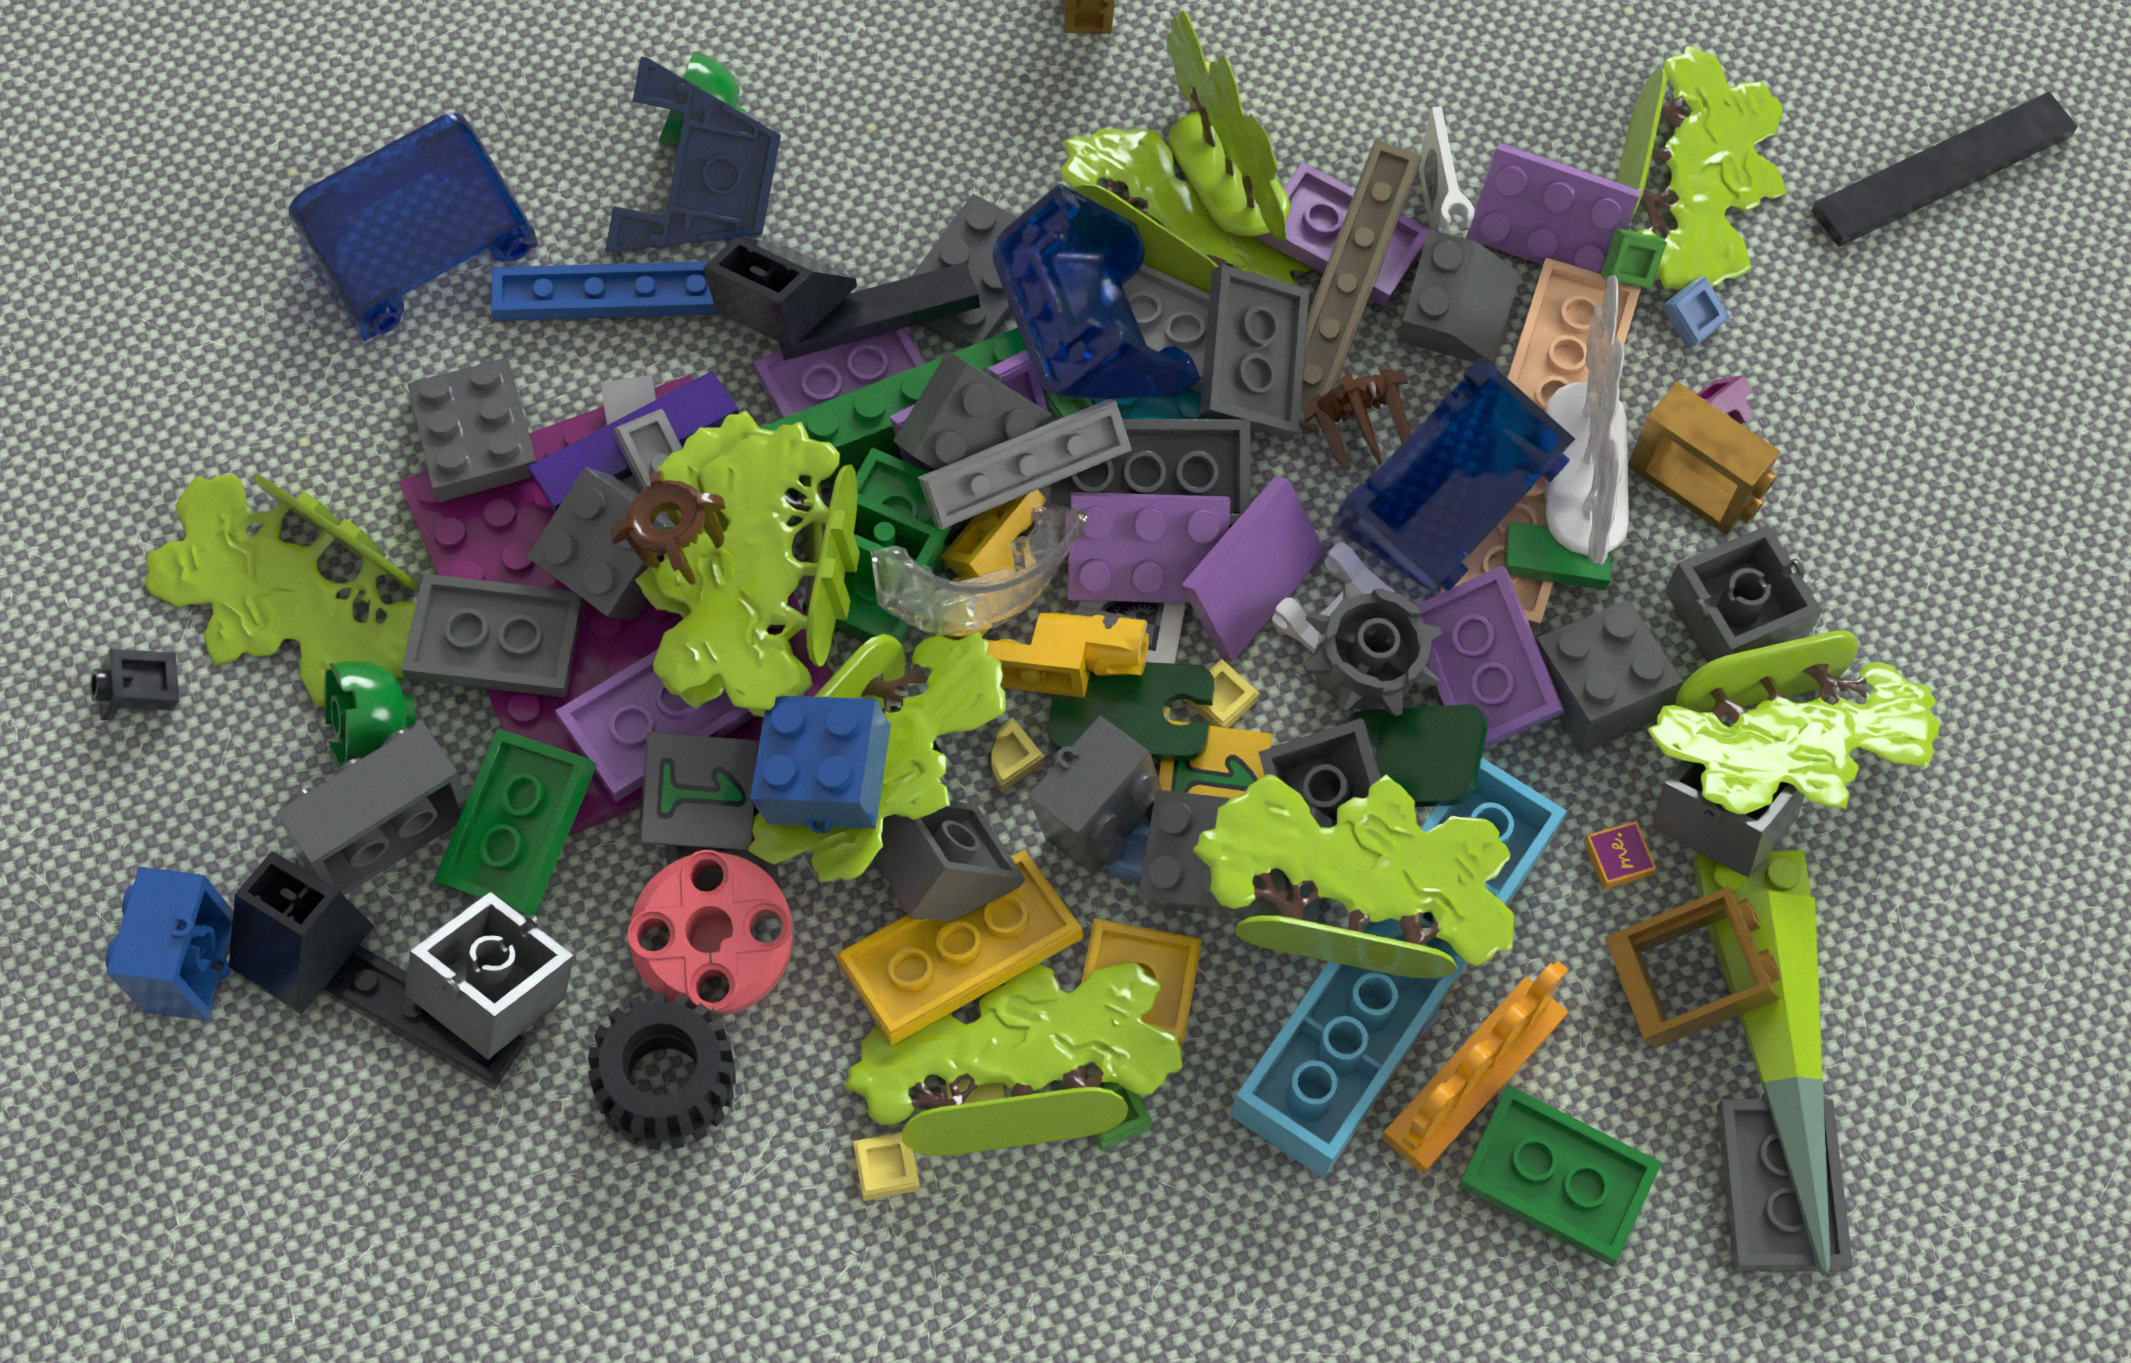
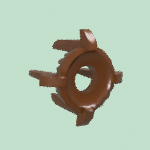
(1355, 398)
(669, 496)

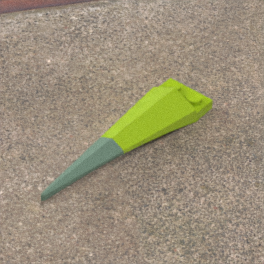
(1788, 1031)

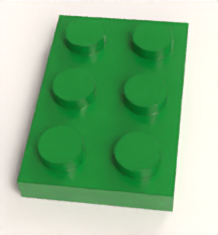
(515, 821)
(1560, 1175)

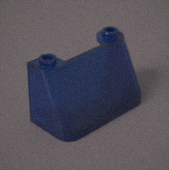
(407, 220)
(1065, 288)
(1455, 478)

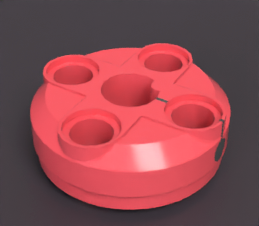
(712, 932)

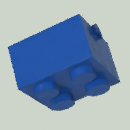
(821, 762)
(170, 942)

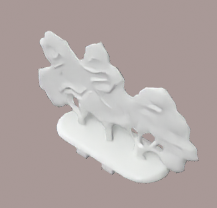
(1590, 495)

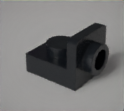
(135, 681)

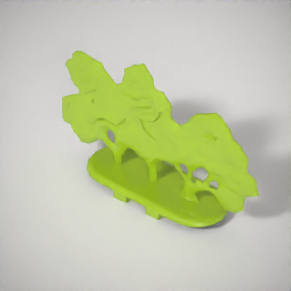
(753, 573)
(274, 588)

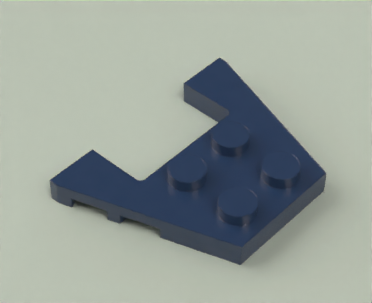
(718, 173)

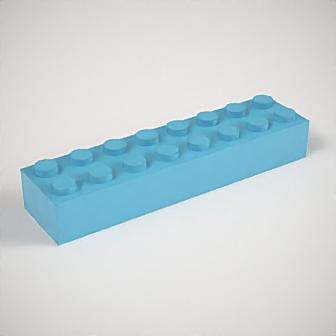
(1363, 1022)

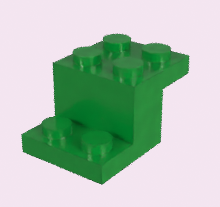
(888, 515)

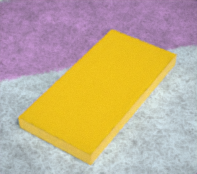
(932, 967)

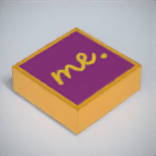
(1619, 855)

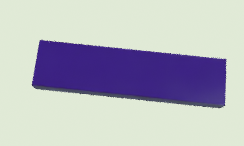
(688, 408)

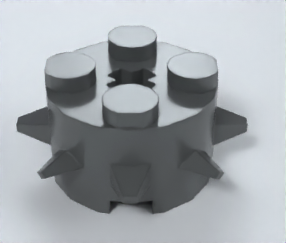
(1355, 672)

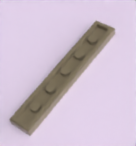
(1354, 268)

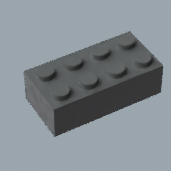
(1171, 459)

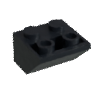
(774, 288)
(292, 932)

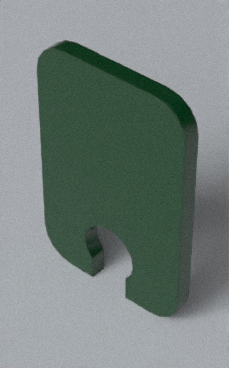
(1137, 709)
(1429, 750)

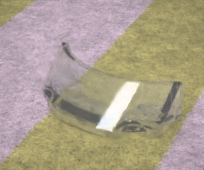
(983, 601)

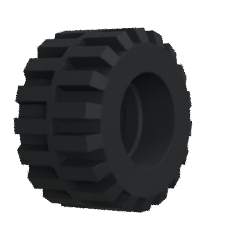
(655, 1028)

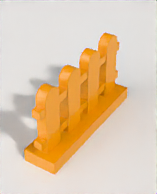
(1478, 1070)

